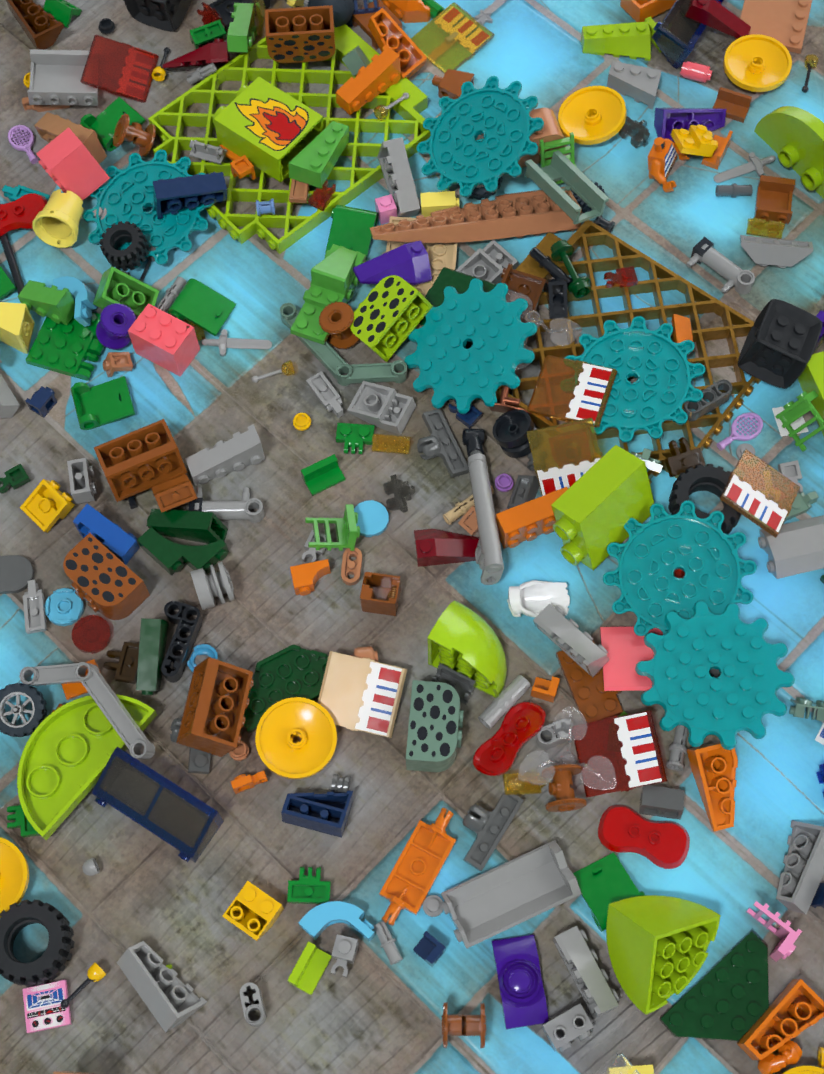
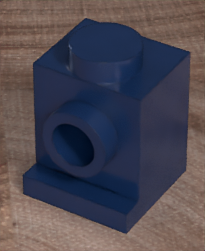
(42, 401)

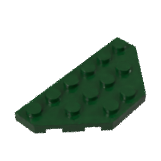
(284, 676)
(726, 998)

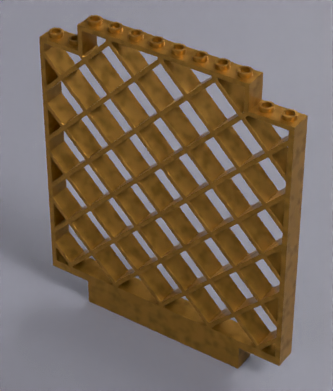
(592, 235)

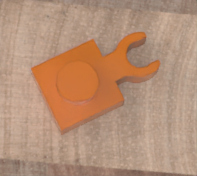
(247, 782)

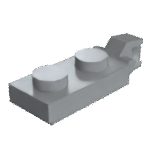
(326, 393)
(34, 609)

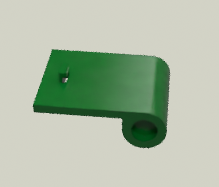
(107, 120)
(352, 228)
(201, 306)
(102, 403)
(604, 884)

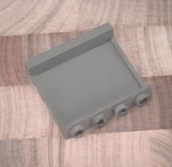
(57, 78)

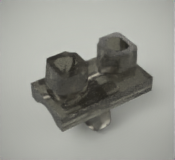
(636, 130)
(402, 492)

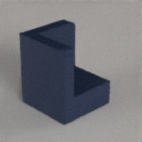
(429, 949)

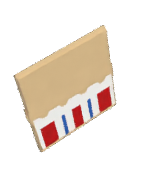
(362, 693)

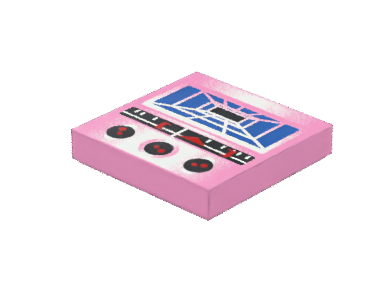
(44, 1007)

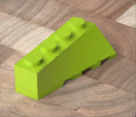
(618, 39)

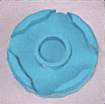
(372, 518)
(64, 607)

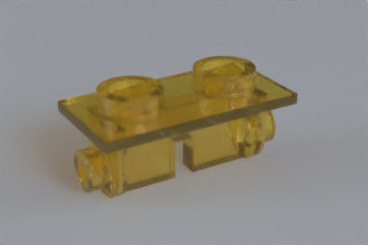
(764, 228)
(391, 444)
(513, 785)

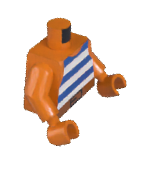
(661, 160)

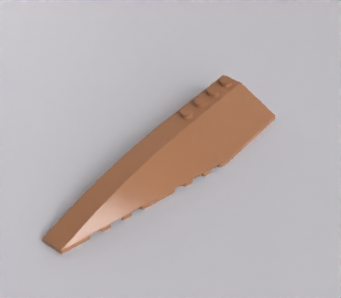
(495, 219)

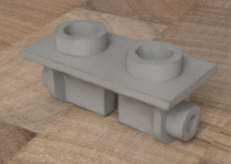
(207, 152)

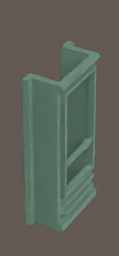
(563, 169)

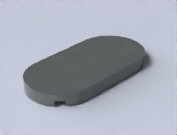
(14, 574)

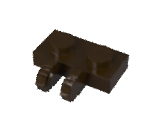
(680, 462)
(128, 662)

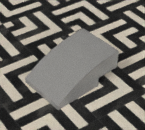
(488, 263)
(382, 407)

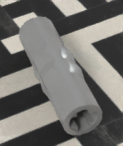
(504, 702)

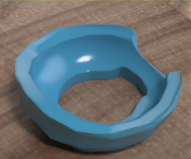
(203, 649)

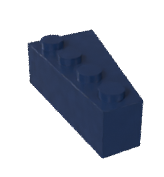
(188, 192)

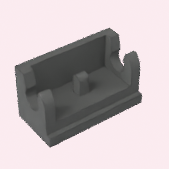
(461, 683)
(662, 802)

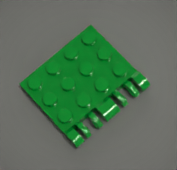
(66, 347)

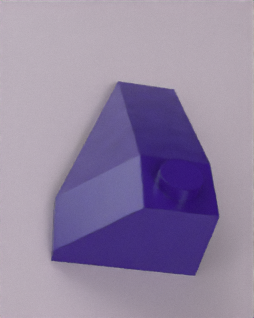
(678, 118)
(406, 261)

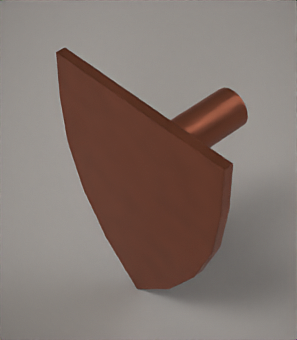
(504, 399)

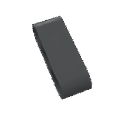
(714, 395)

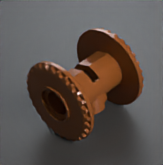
(134, 133)
(336, 321)
(561, 789)
(464, 1025)

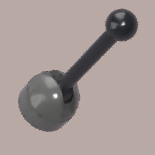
(150, 259)

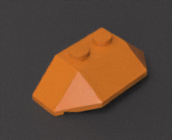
(408, 10)

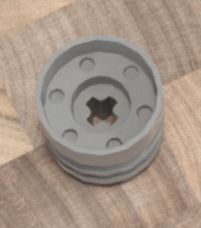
(212, 585)

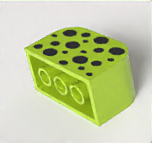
(389, 315)

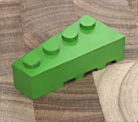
(320, 155)

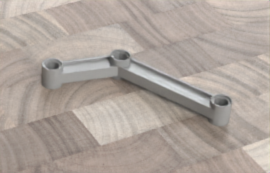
(101, 694)

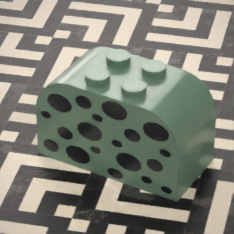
(433, 727)

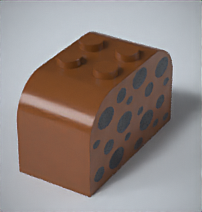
(300, 34)
(103, 579)

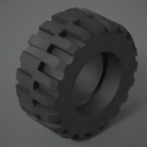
(703, 479)
(57, 950)

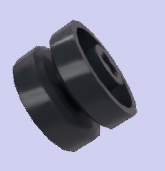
(511, 432)

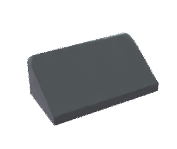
(524, 490)

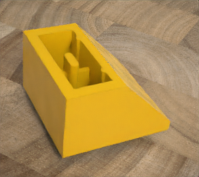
(253, 911)

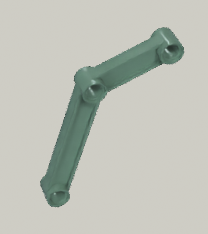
(336, 365)

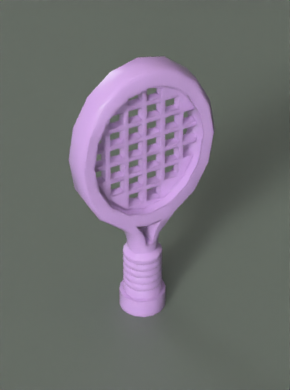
(23, 147)
(736, 436)

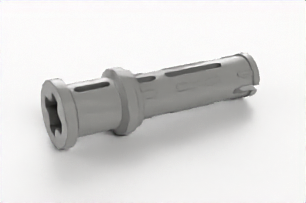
(678, 749)

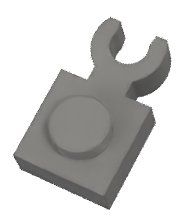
(791, 471)
(312, 552)

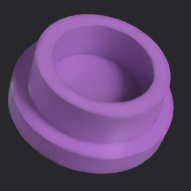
(504, 482)

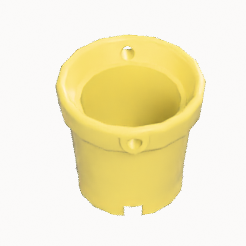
(59, 219)

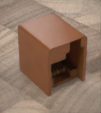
(380, 593)

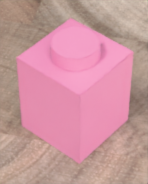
(385, 207)

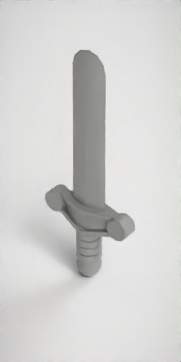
(755, 164)
(224, 343)

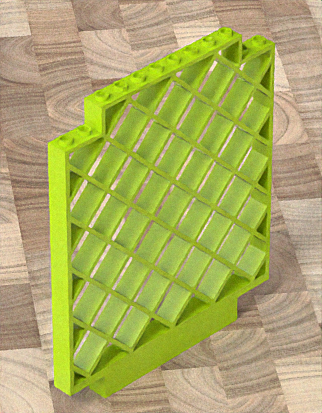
(239, 70)

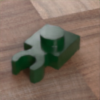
(14, 477)

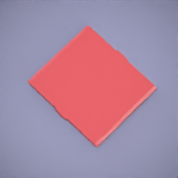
(624, 652)

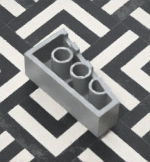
(398, 177)
(226, 456)

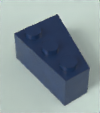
(318, 812)

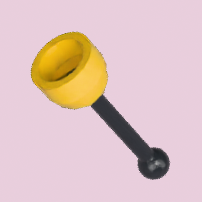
(159, 69)
(94, 974)

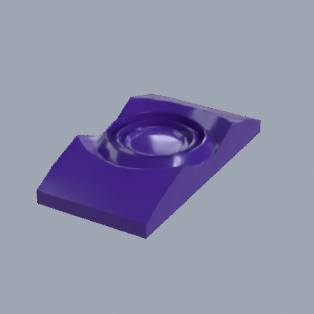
(520, 982)

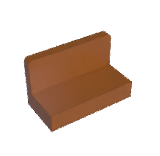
(735, 103)

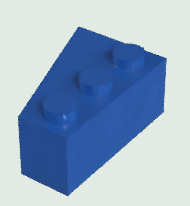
(107, 532)

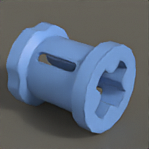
(265, 207)

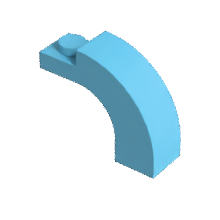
(81, 294)
(335, 912)

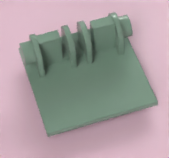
(799, 708)

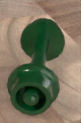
(579, 286)

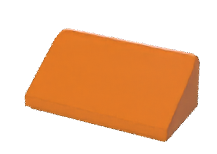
(681, 328)

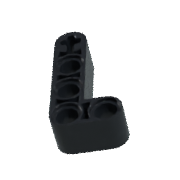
(178, 643)

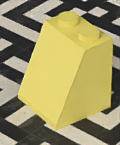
(16, 326)

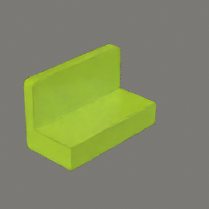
(309, 968)

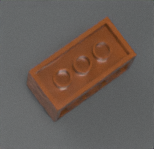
(140, 460)
(215, 707)

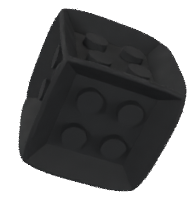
(159, 13)
(780, 343)

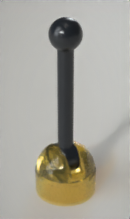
(810, 62)

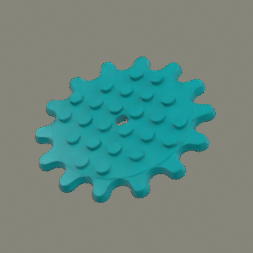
(485, 111)
(132, 192)
(491, 360)
(661, 373)
(670, 544)
(711, 704)

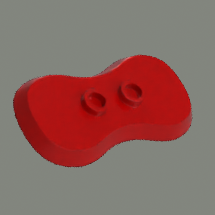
(21, 212)
(518, 727)
(659, 841)

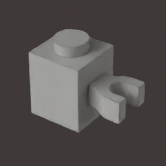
(344, 952)

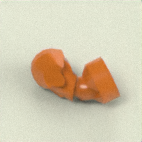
(787, 1054)

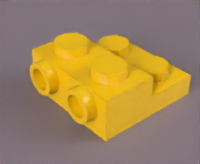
(695, 141)
(47, 504)

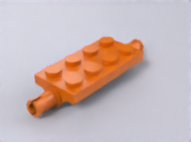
(417, 867)

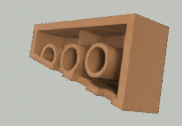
(52, 125)

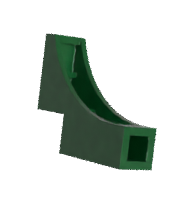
(173, 556)

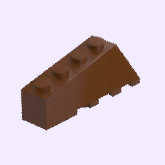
(36, 23)

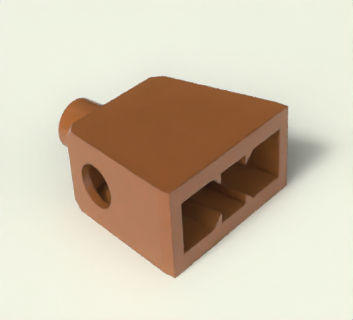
(451, 83)

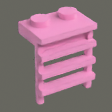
(784, 932)

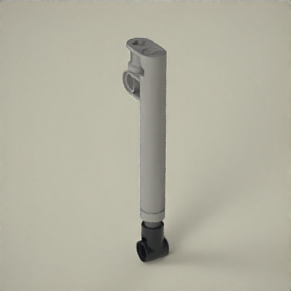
(488, 550)

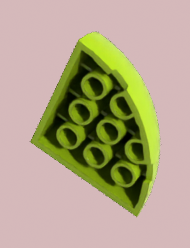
(469, 647)
(657, 946)

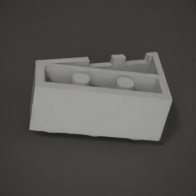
(635, 81)

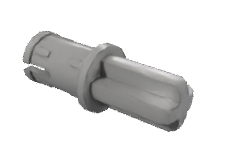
(201, 73)
(388, 943)

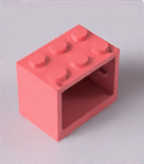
(72, 165)
(164, 339)

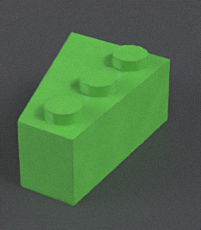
(243, 29)
(48, 301)

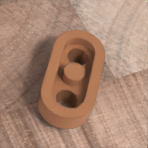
(351, 567)

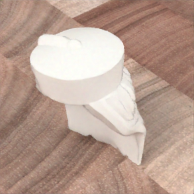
(535, 595)

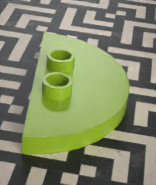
(798, 143)
(68, 758)

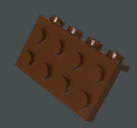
(524, 283)

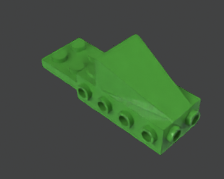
(330, 283)

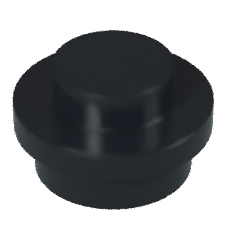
(106, 26)

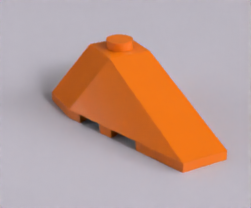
(715, 778)

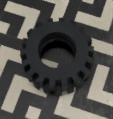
(119, 235)

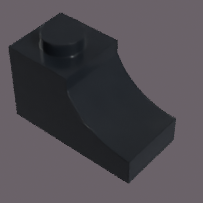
(557, 298)

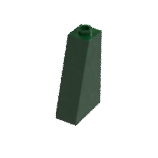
(188, 525)
(151, 655)

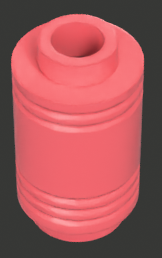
(696, 72)

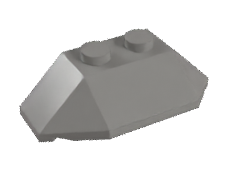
(775, 251)

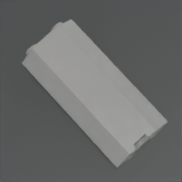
(796, 548)
(510, 894)

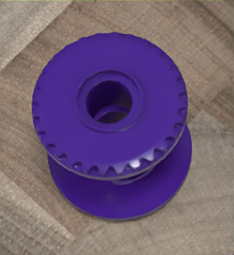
(114, 326)

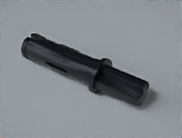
(546, 263)

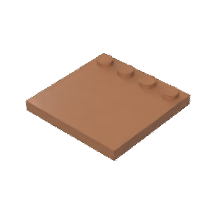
(778, 19)

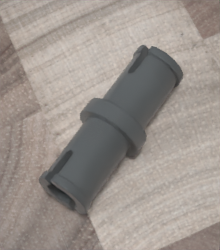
(734, 190)

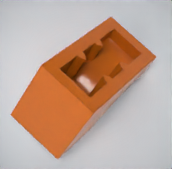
(306, 575)

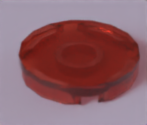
(91, 634)

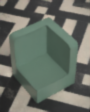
(355, 60)

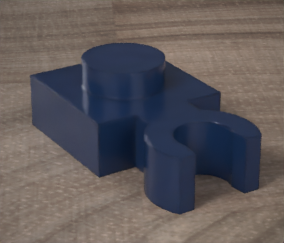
(467, 419)

